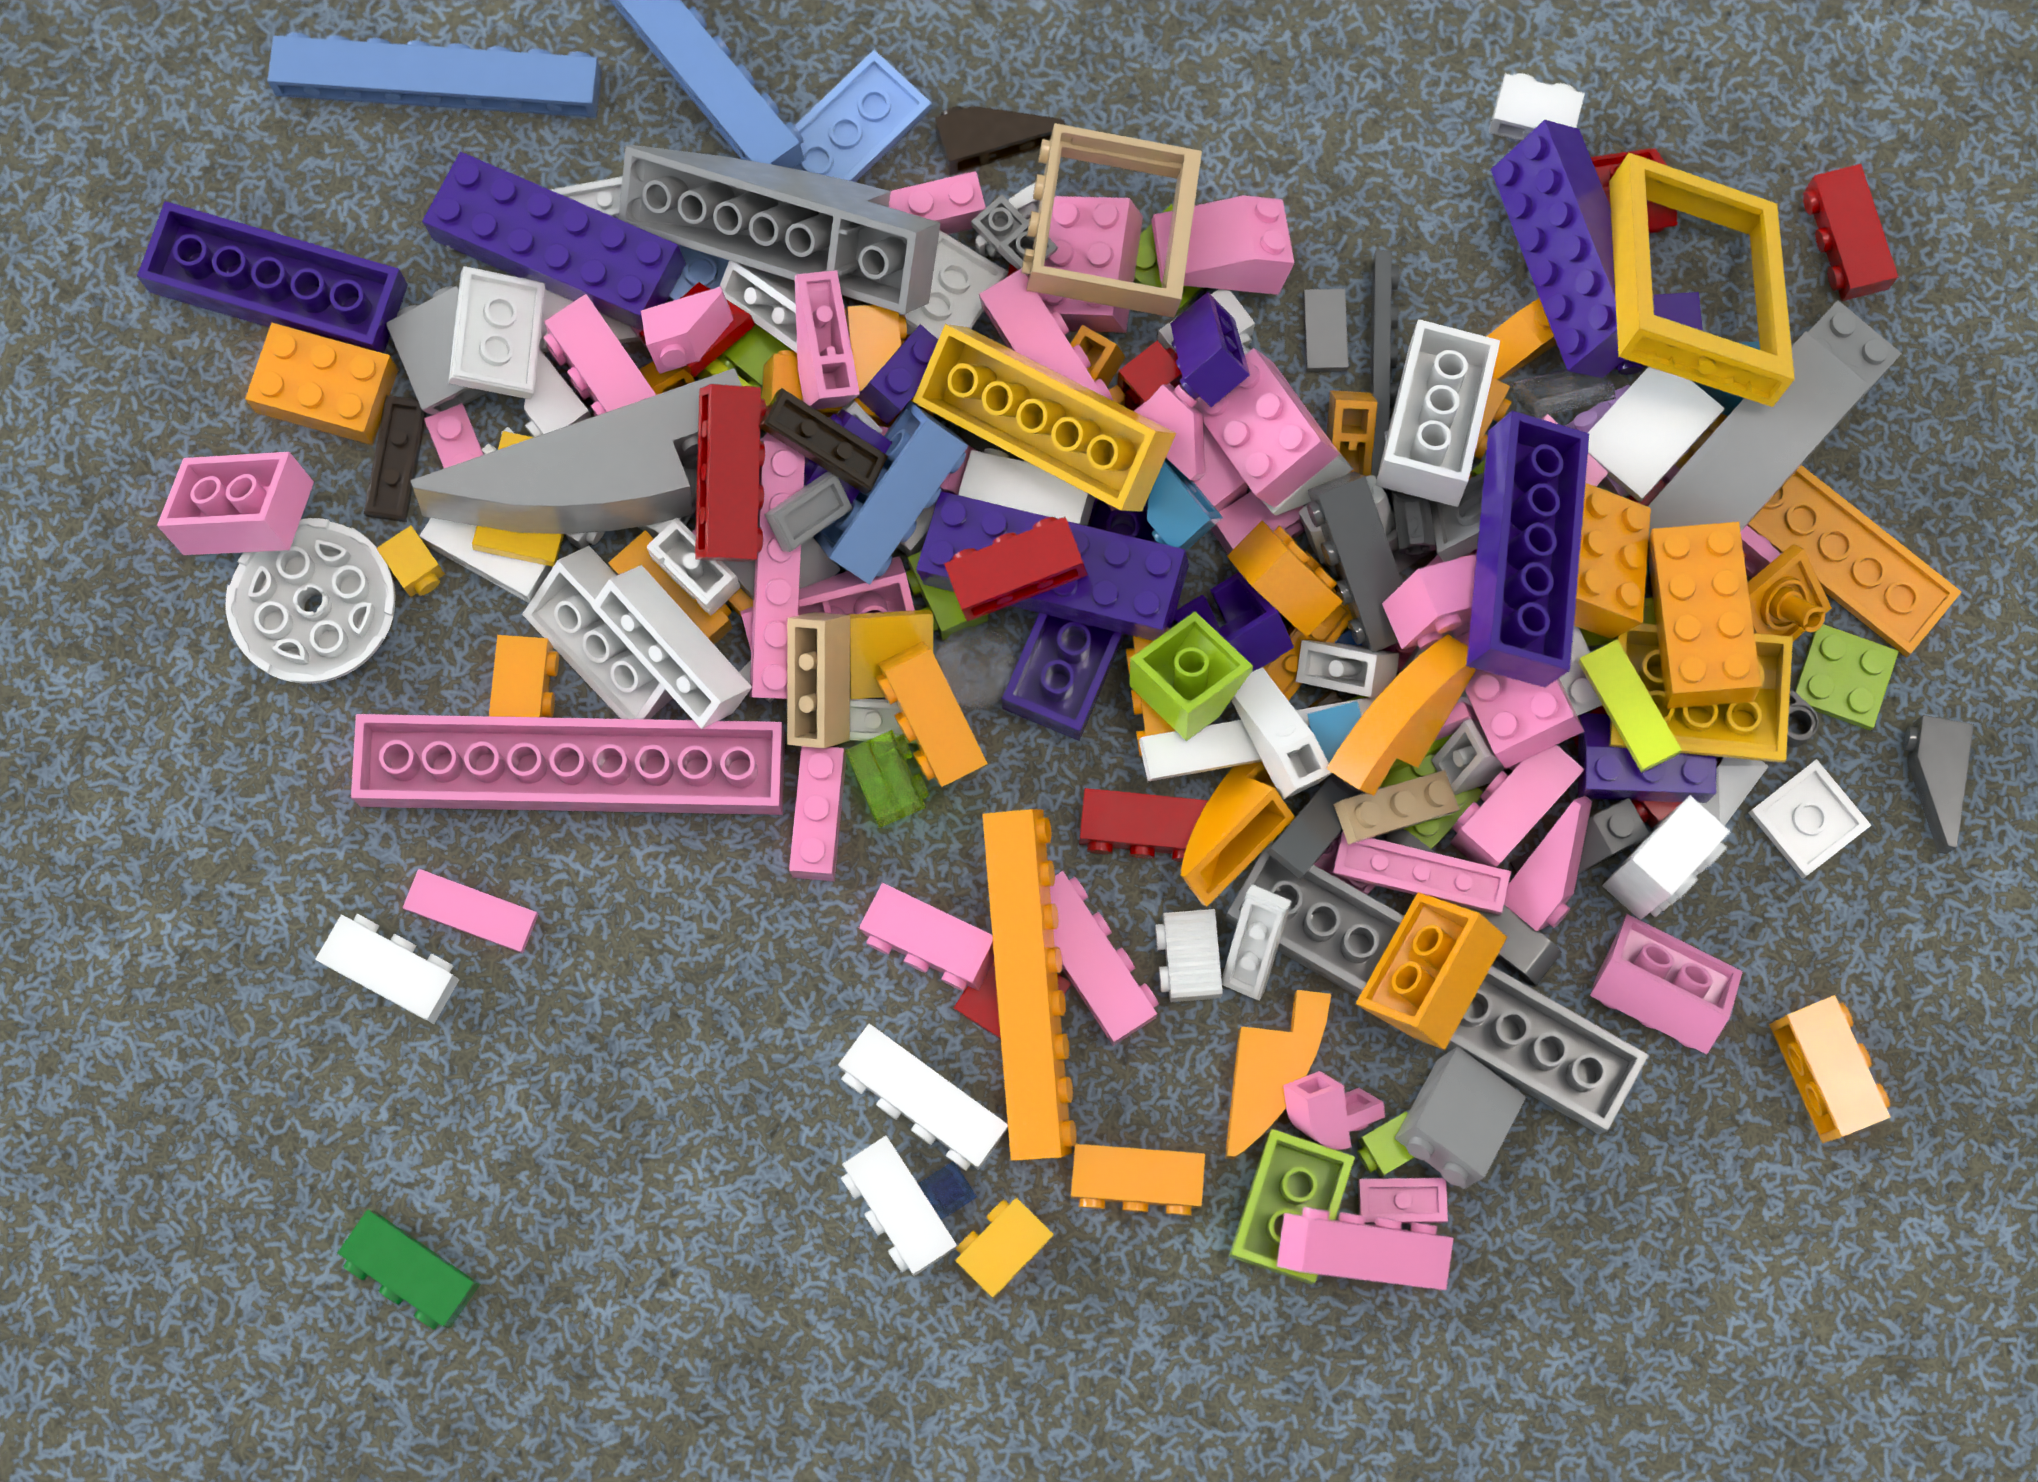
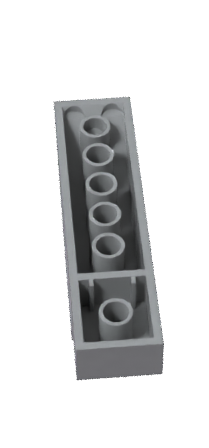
(783, 222)
(1766, 445)
(582, 477)

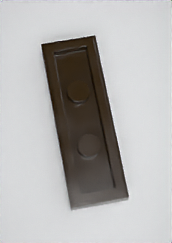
(823, 441)
(395, 459)

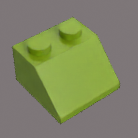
(1188, 675)

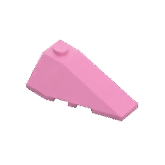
(851, 595)

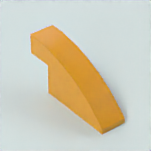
(1404, 716)
(1233, 830)
(1268, 1062)

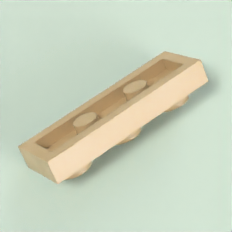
(1396, 807)

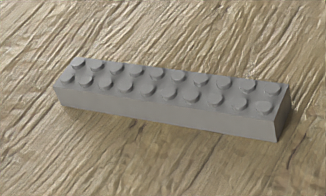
(1506, 1026)

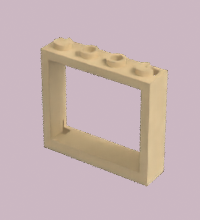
(1126, 154)

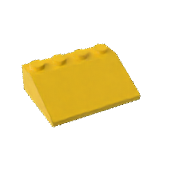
(1723, 730)

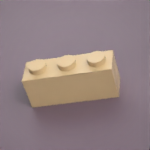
(818, 679)

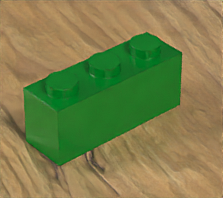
(407, 1270)

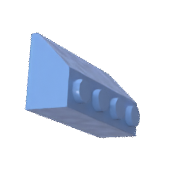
(910, 480)

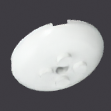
(270, 597)

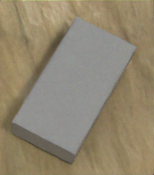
(1325, 330)
(808, 511)

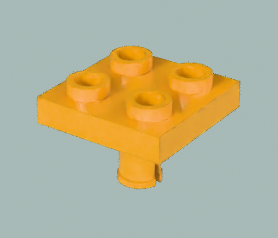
(1787, 596)

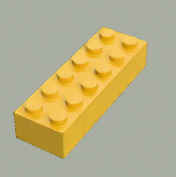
(1044, 418)

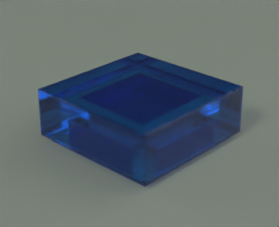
(947, 1190)

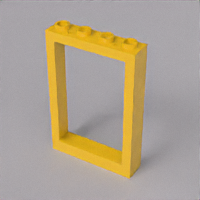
(1678, 348)

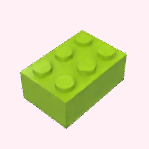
(1287, 1178)

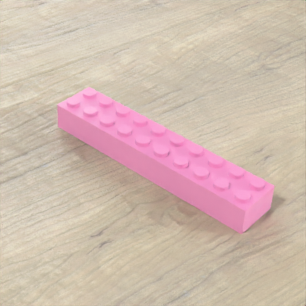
(568, 764)

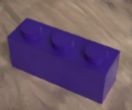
(1208, 350)

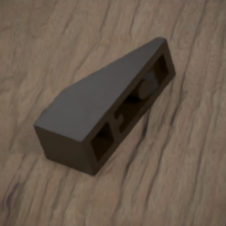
(987, 135)

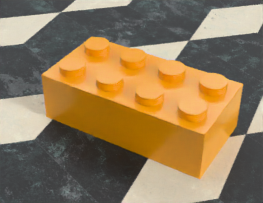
(1703, 615)

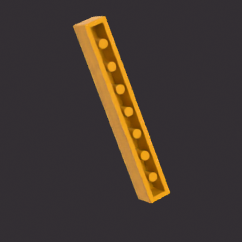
(1028, 984)

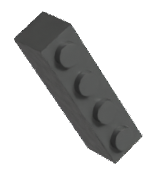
(1359, 553)

